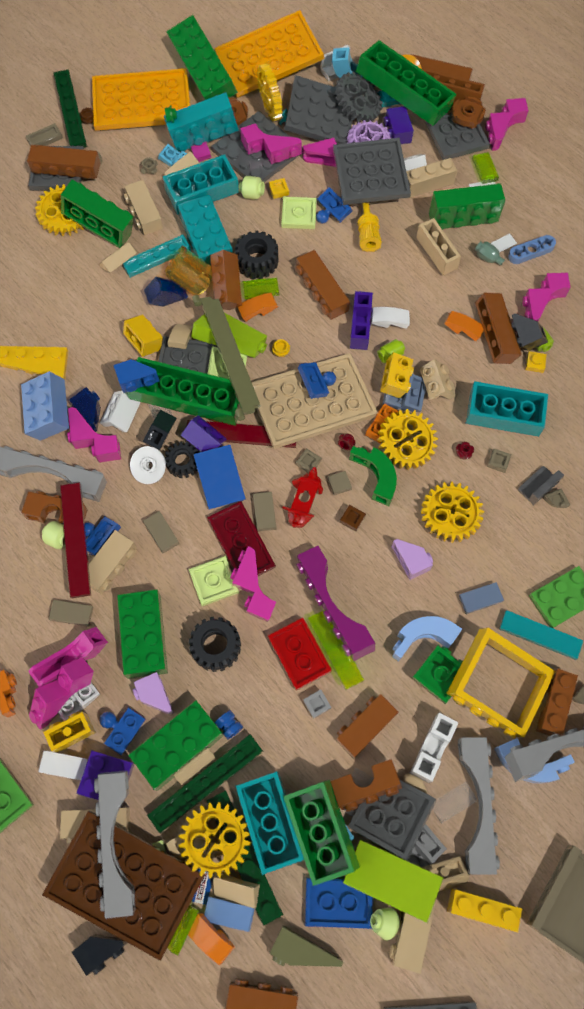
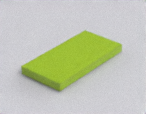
(394, 881)

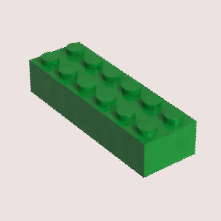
(201, 59)
(405, 82)
(189, 392)

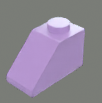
(412, 558)
(152, 693)

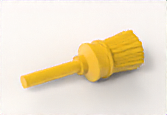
(369, 230)

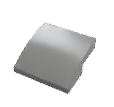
(426, 850)

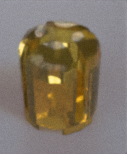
(189, 272)

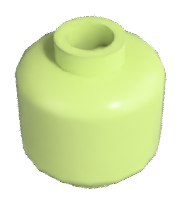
(252, 187)
(54, 535)

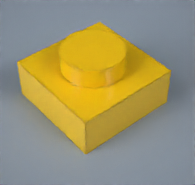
(278, 188)
(536, 362)

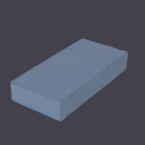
(481, 598)

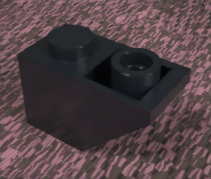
(530, 332)
(159, 430)
(96, 951)

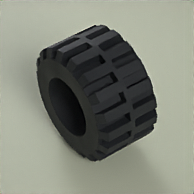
(257, 243)
(210, 628)

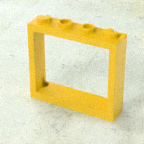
(544, 674)

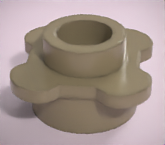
(149, 166)

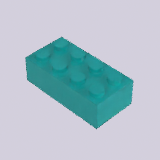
(202, 122)
(210, 178)
(203, 227)
(507, 409)
(269, 822)

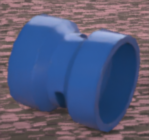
(229, 725)

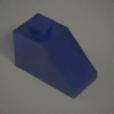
(164, 292)
(88, 406)

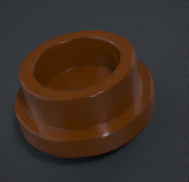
(87, 115)

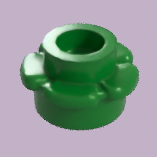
(171, 114)

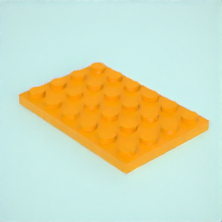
(283, 44)
(138, 98)

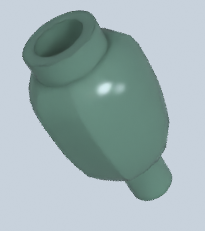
(488, 253)

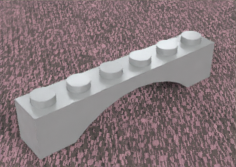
(17, 463)
(531, 760)
(480, 853)
(118, 890)

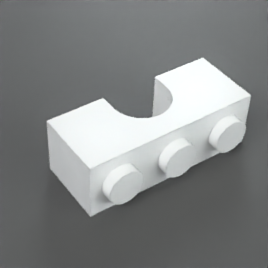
(433, 747)

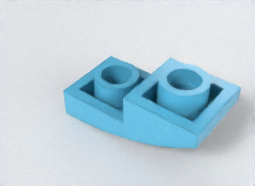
(170, 155)

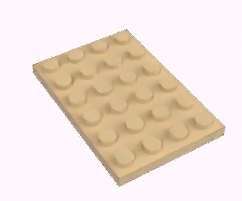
(293, 416)

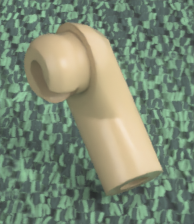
(415, 782)

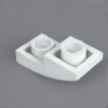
(388, 315)
(78, 701)
(62, 765)

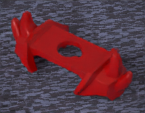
(299, 512)

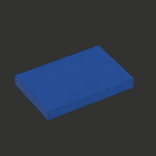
(219, 477)
(337, 905)

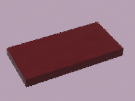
(237, 532)

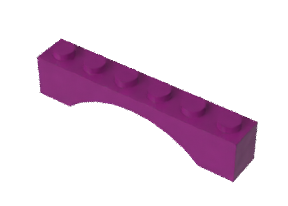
(354, 635)

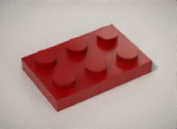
(299, 654)

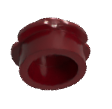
(346, 441)
(464, 454)

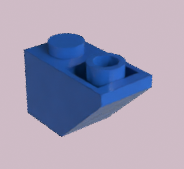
(134, 375)

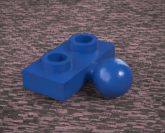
(333, 205)
(314, 381)
(99, 535)
(123, 731)

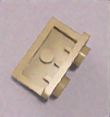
(437, 380)

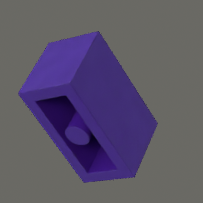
(399, 124)

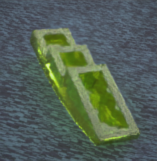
(332, 647)

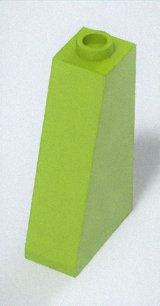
(248, 340)

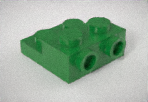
(438, 673)

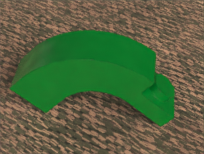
(382, 468)

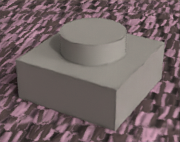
(317, 704)

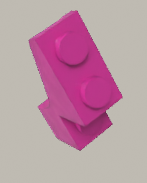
(513, 112)
(276, 147)
(320, 152)
(552, 287)
(82, 436)
(247, 579)
(86, 645)
(52, 696)

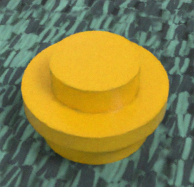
(281, 348)

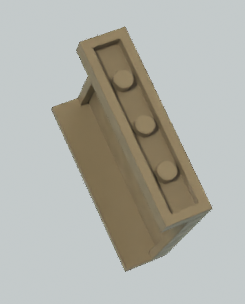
(561, 905)

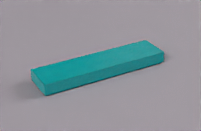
(155, 256)
(541, 635)

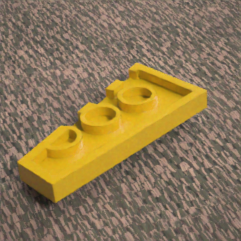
(35, 359)

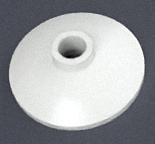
(140, 465)

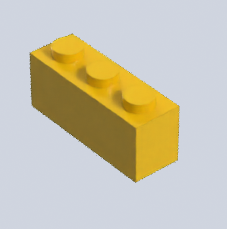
(484, 910)

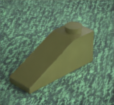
(299, 951)

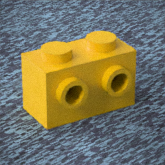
(142, 335)
(397, 375)
(69, 732)

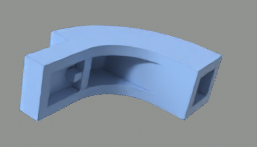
(426, 627)
(548, 773)

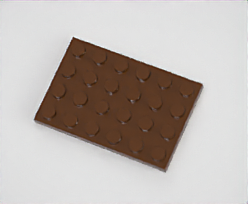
(160, 884)

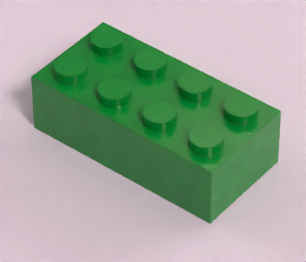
(467, 206)
(96, 213)
(142, 634)
(175, 745)
(321, 832)

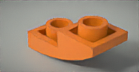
(260, 304)
(460, 322)
(384, 412)
(7, 687)
(209, 940)

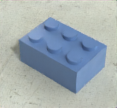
(44, 406)

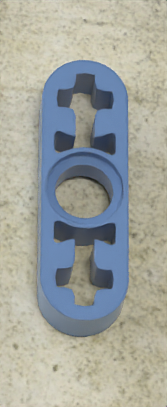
(526, 255)

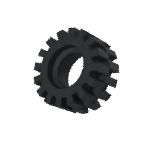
(174, 453)

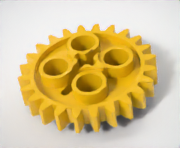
(269, 92)
(48, 206)
(416, 454)
(448, 527)
(198, 828)

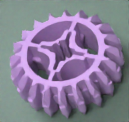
(367, 132)

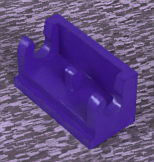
(202, 435)

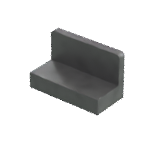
(539, 484)

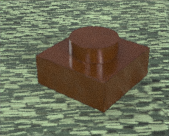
(352, 518)

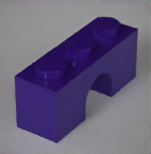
(361, 320)

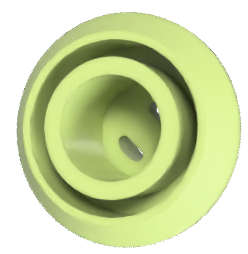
(385, 922)

